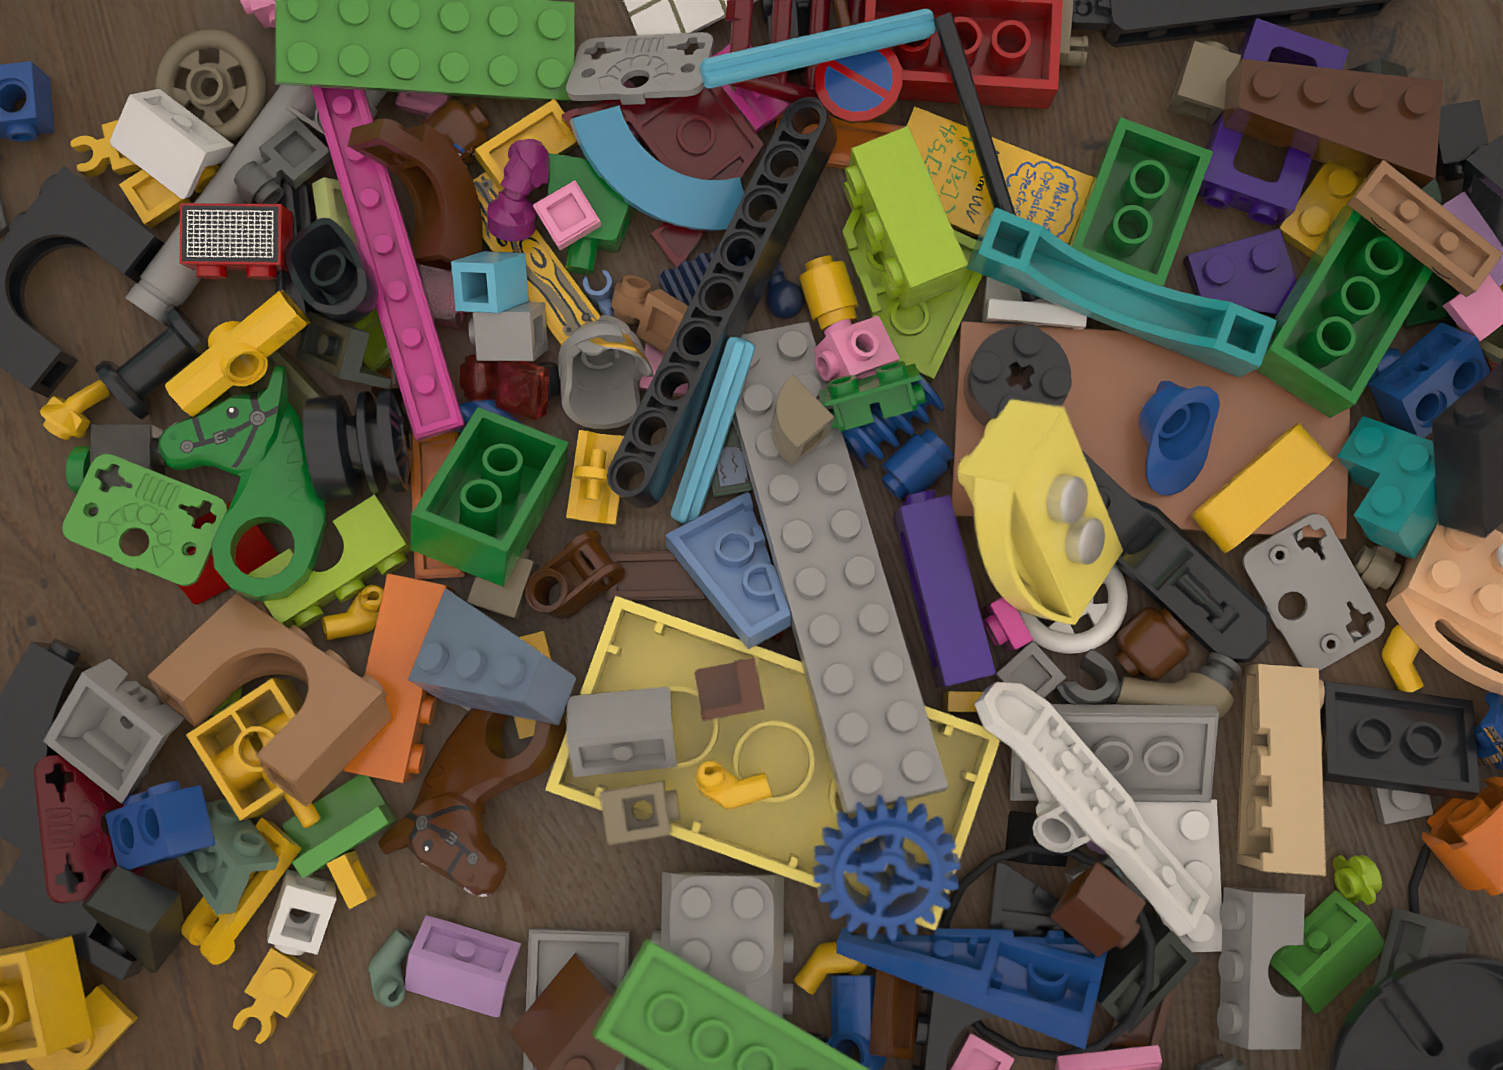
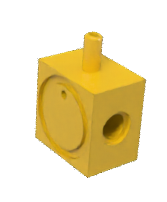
(235, 737)

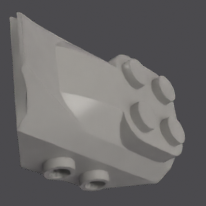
(730, 931)

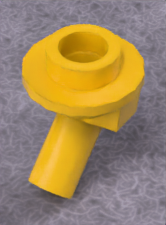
(65, 417)

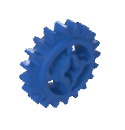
(921, 882)

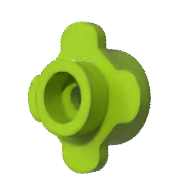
(1357, 878)

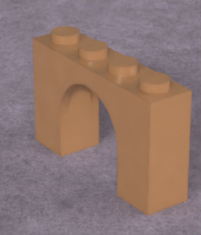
(248, 643)

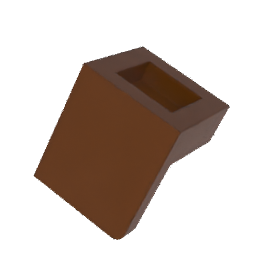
(729, 689)

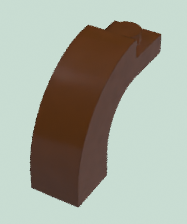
(438, 183)

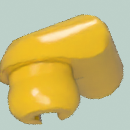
(359, 617)
(1399, 657)
(824, 962)

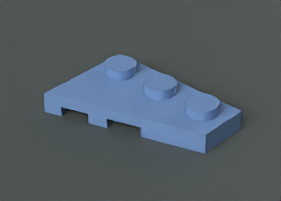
(733, 569)

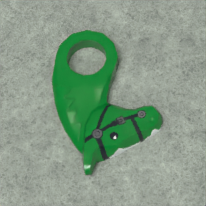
(264, 446)

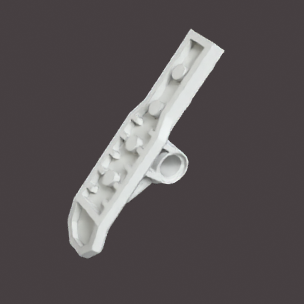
(1086, 802)

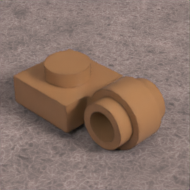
(654, 311)

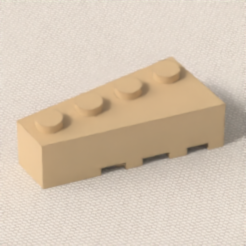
(1281, 771)

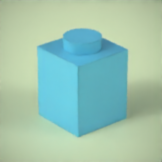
(490, 282)

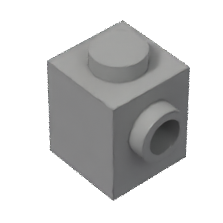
(511, 334)

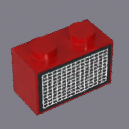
(234, 239)

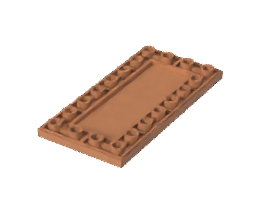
(1113, 381)

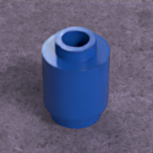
(916, 465)

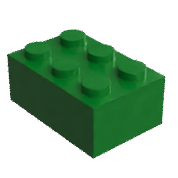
(1140, 201)
(489, 496)

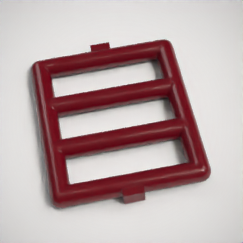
(776, 85)

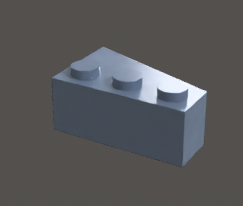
(487, 667)

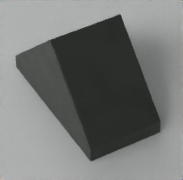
(138, 915)

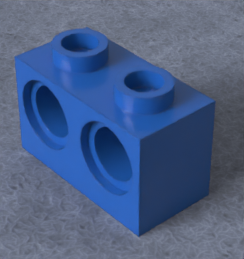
(36, 116)
(1429, 379)
(159, 825)

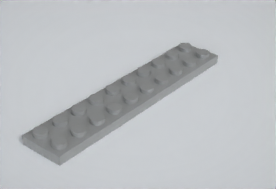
(835, 591)

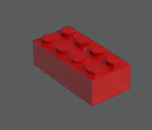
(1006, 43)

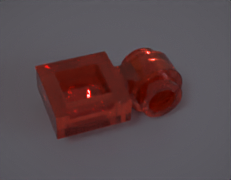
(518, 385)

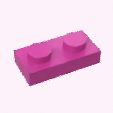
(1005, 625)

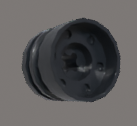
(349, 445)

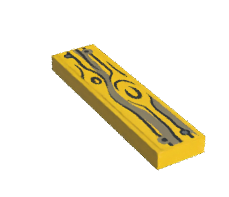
(546, 276)

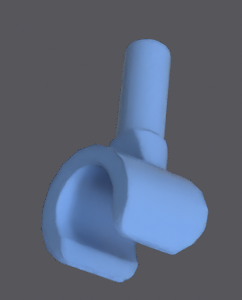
(603, 297)

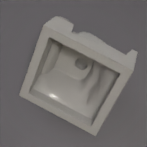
(112, 729)

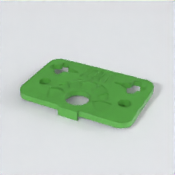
(149, 505)

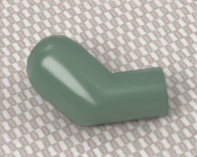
(386, 969)

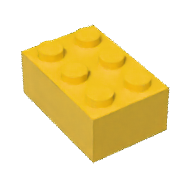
(41, 1000)

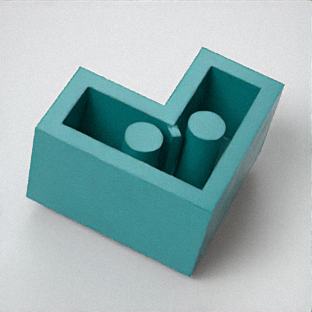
(1401, 481)

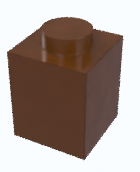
(1099, 910)

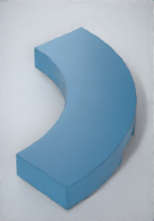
(647, 182)

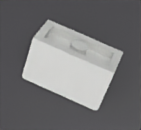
(168, 141)
(1005, 306)

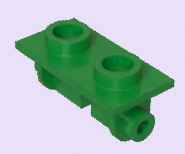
(889, 387)

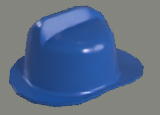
(1179, 432)

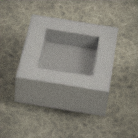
(1032, 670)
(1399, 806)

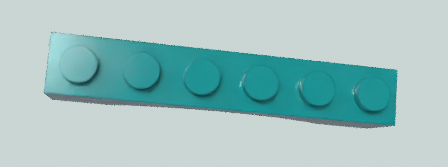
(1188, 324)

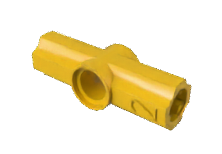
(237, 353)

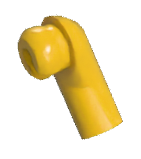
(727, 789)

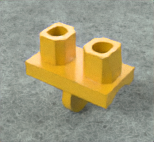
(589, 492)

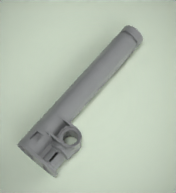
(171, 283)

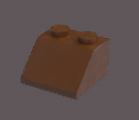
(561, 1021)

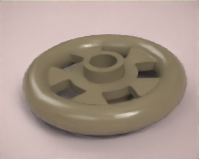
(232, 54)

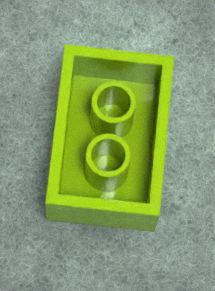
(903, 219)

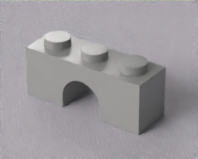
(1253, 929)

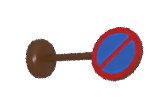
(858, 85)

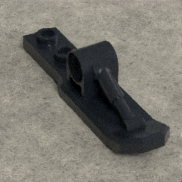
(1183, 576)

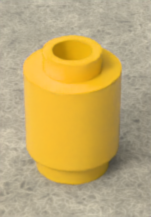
(828, 292)

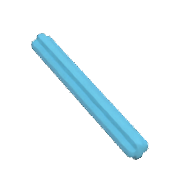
(816, 48)

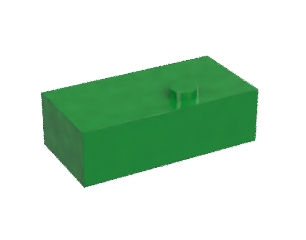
(1342, 314)

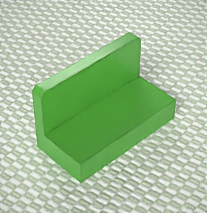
(347, 820)
(1335, 951)

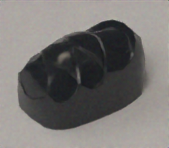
(331, 272)

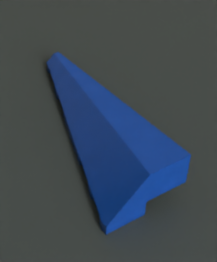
(1027, 980)

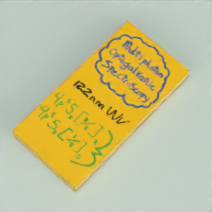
(1037, 186)

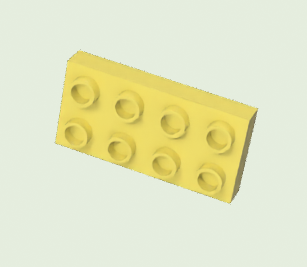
(783, 740)

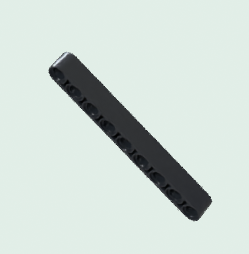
(723, 279)

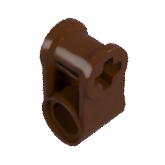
(583, 574)

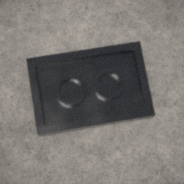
(1399, 741)

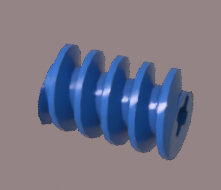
(868, 437)

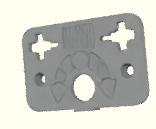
(652, 56)
(1322, 582)

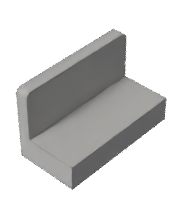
(621, 731)

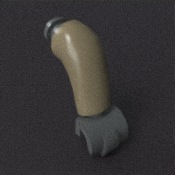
(1206, 687)

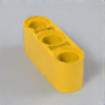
(1261, 488)

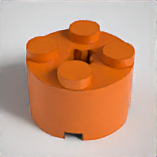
(1470, 838)

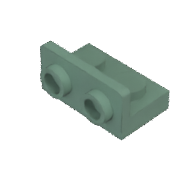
(225, 868)

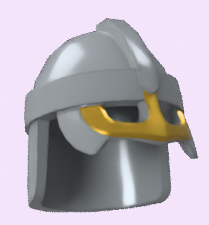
(602, 373)

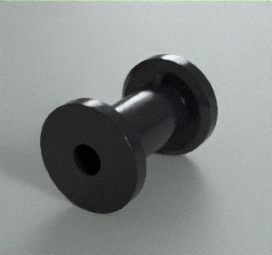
(154, 363)

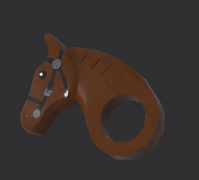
(469, 771)

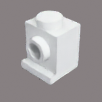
(301, 934)

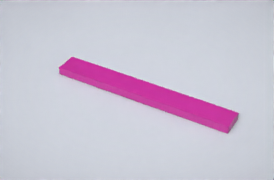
(388, 250)

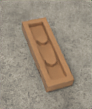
(1425, 228)

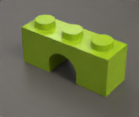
(371, 545)

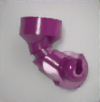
(512, 214)

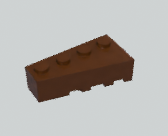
(1339, 115)

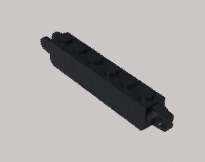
(1170, 20)

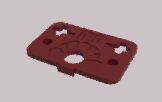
(73, 830)

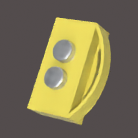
(1039, 513)

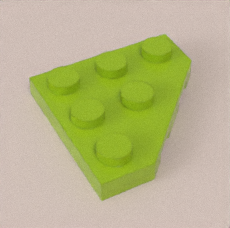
(921, 331)

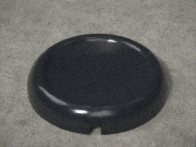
(1427, 1017)

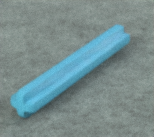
(713, 429)

